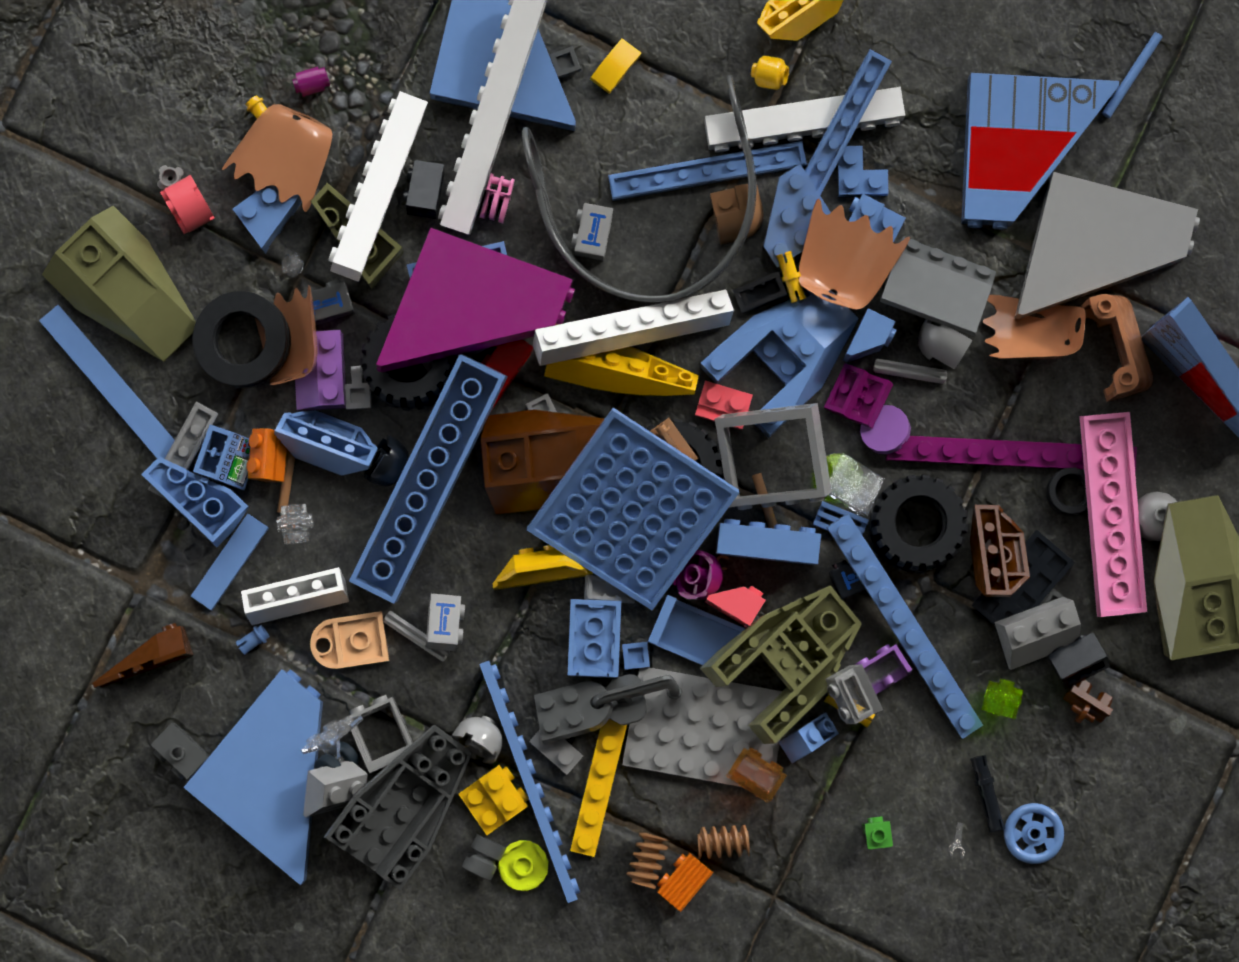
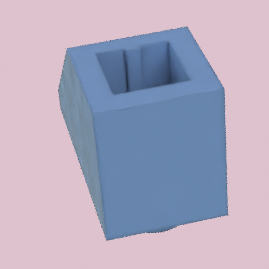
(808, 737)

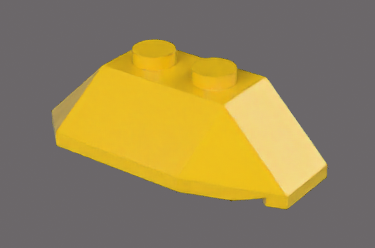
(795, 17)
(538, 567)

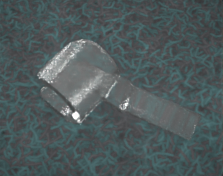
(957, 841)

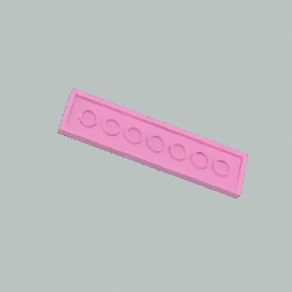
(1113, 514)

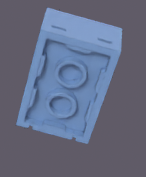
(594, 638)

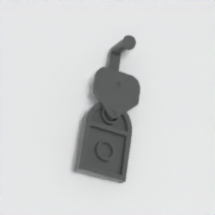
(571, 713)

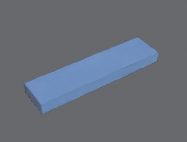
(229, 562)

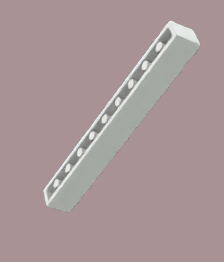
(492, 114)

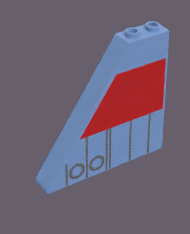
(1018, 137)
(1198, 359)

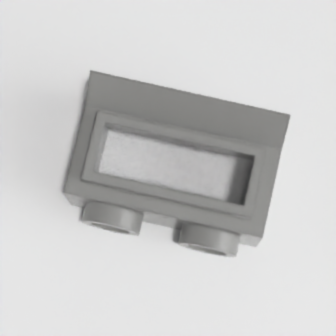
(853, 694)

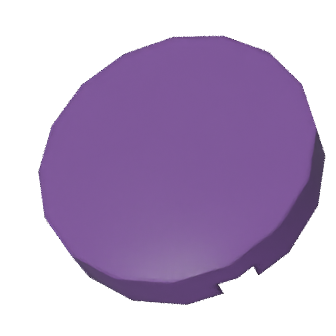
(888, 432)

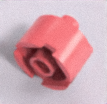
(187, 204)

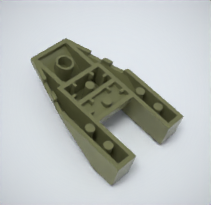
(801, 646)

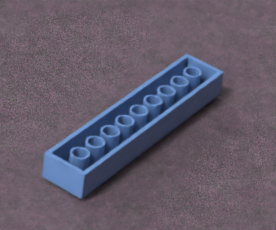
(428, 478)

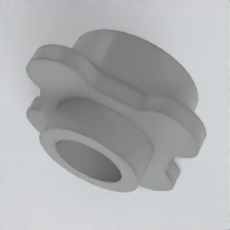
(165, 173)

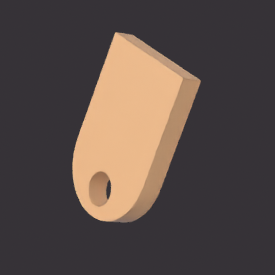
(352, 640)

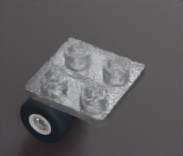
(330, 743)

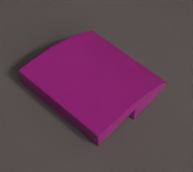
(858, 395)

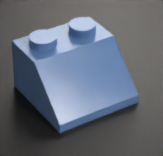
(870, 336)

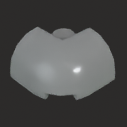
(942, 343)

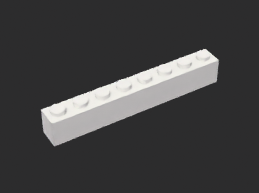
(798, 120)
(379, 185)
(632, 327)

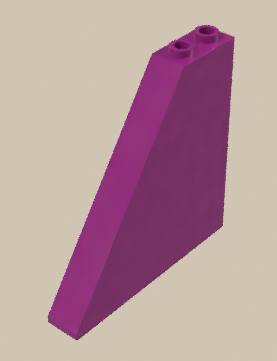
(470, 301)

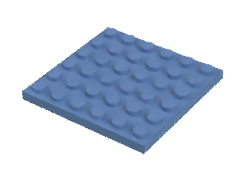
(632, 509)

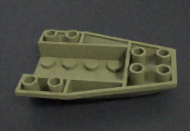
(121, 284)

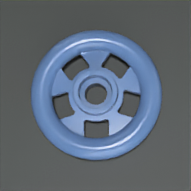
(1029, 854)

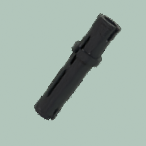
(986, 789)

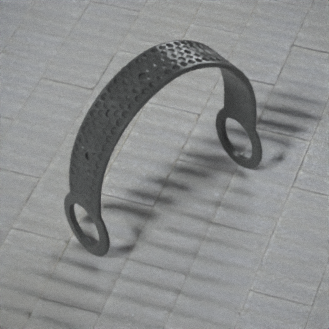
(538, 179)

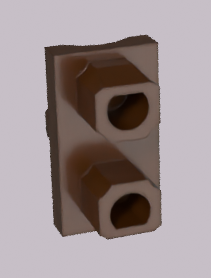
(1087, 706)

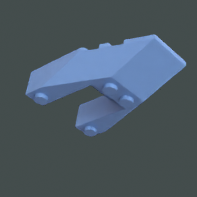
(794, 342)

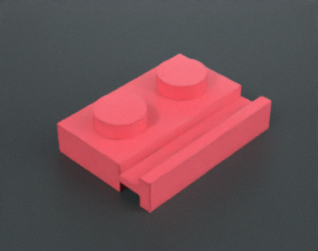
(721, 400)

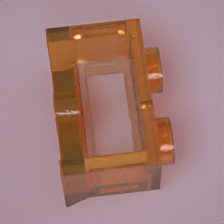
(756, 774)

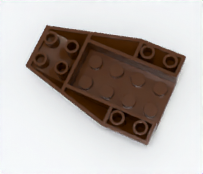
(530, 454)

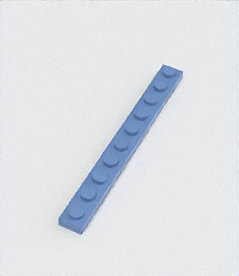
(904, 626)
(533, 790)

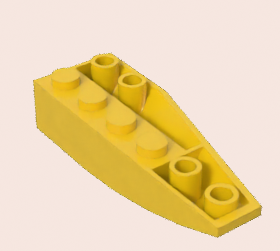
(625, 372)

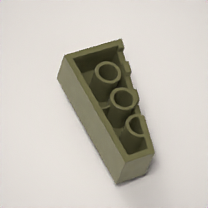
(385, 251)

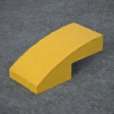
(615, 66)

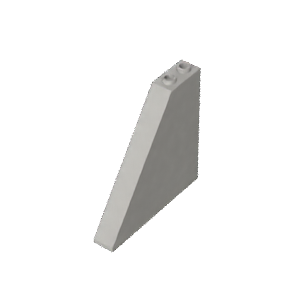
(1099, 238)

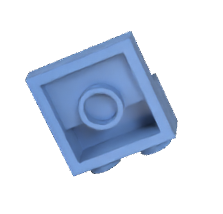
(879, 216)

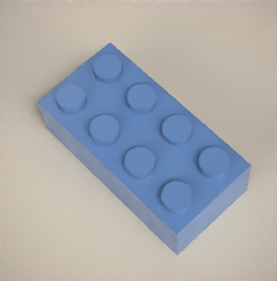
(768, 543)

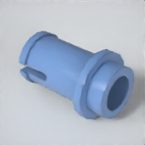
(253, 639)

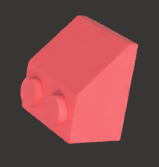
(738, 604)

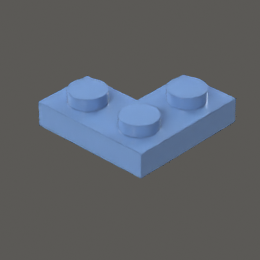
(855, 180)

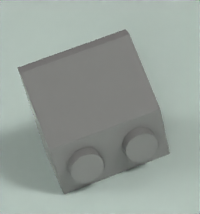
(332, 787)

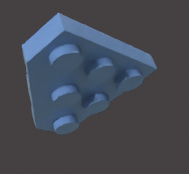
(791, 214)

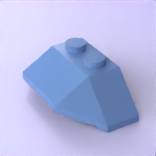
(326, 442)

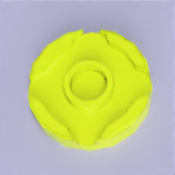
(523, 865)

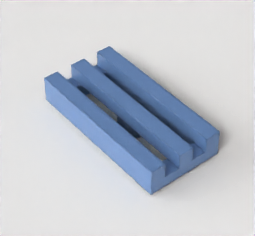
(824, 505)

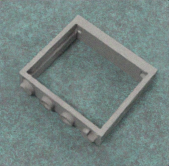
(817, 448)

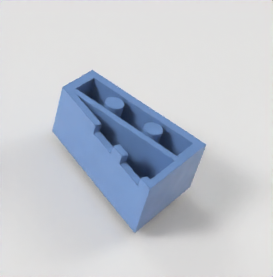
(266, 215)

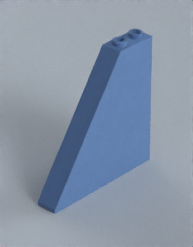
(468, 49)
(261, 774)

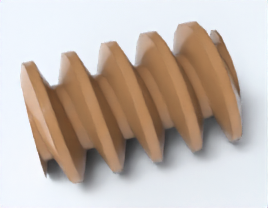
(723, 841)
(647, 860)

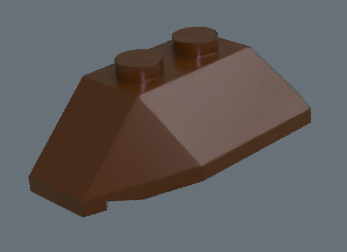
(997, 552)

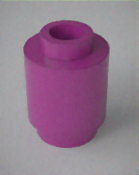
(311, 81)

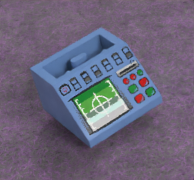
(224, 457)

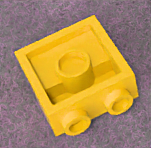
(494, 799)

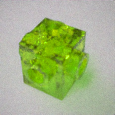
(1002, 699)

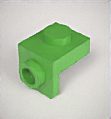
(877, 833)

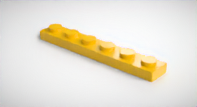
(598, 788)

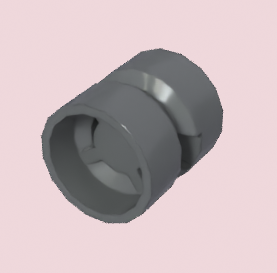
(483, 857)

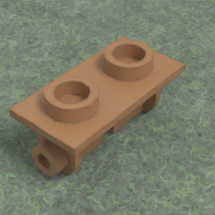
(671, 435)

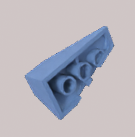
(202, 502)

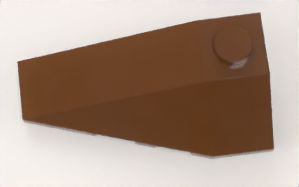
(156, 652)

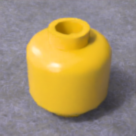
(770, 72)

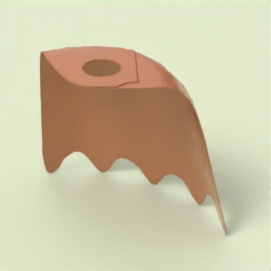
(284, 153)
(846, 257)
(1031, 335)
(303, 347)

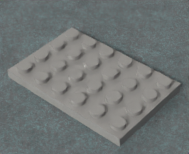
(698, 731)

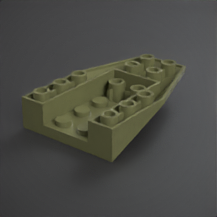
(1197, 579)

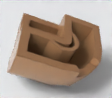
(729, 212)

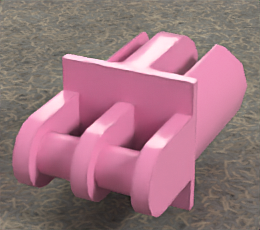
(497, 195)

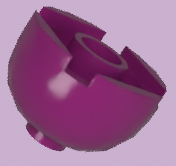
(700, 576)

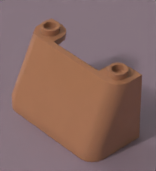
(1135, 373)

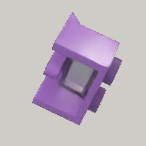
(886, 668)

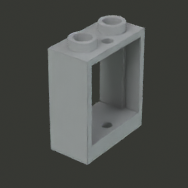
(379, 704)

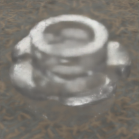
(292, 264)

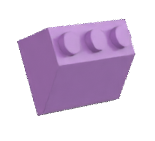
(325, 384)

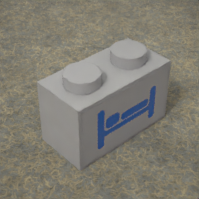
(593, 231)
(443, 622)

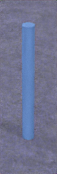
(1132, 75)

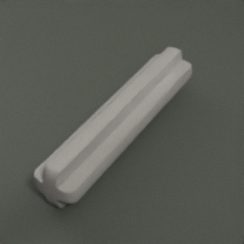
(910, 371)
(412, 634)

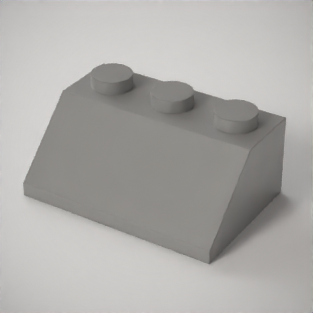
(1038, 631)

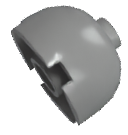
(1152, 514)
(479, 737)

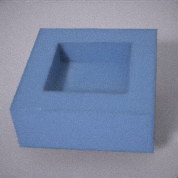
(635, 655)

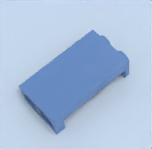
(691, 631)

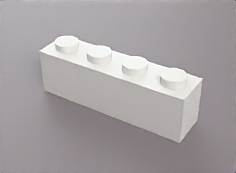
(295, 596)

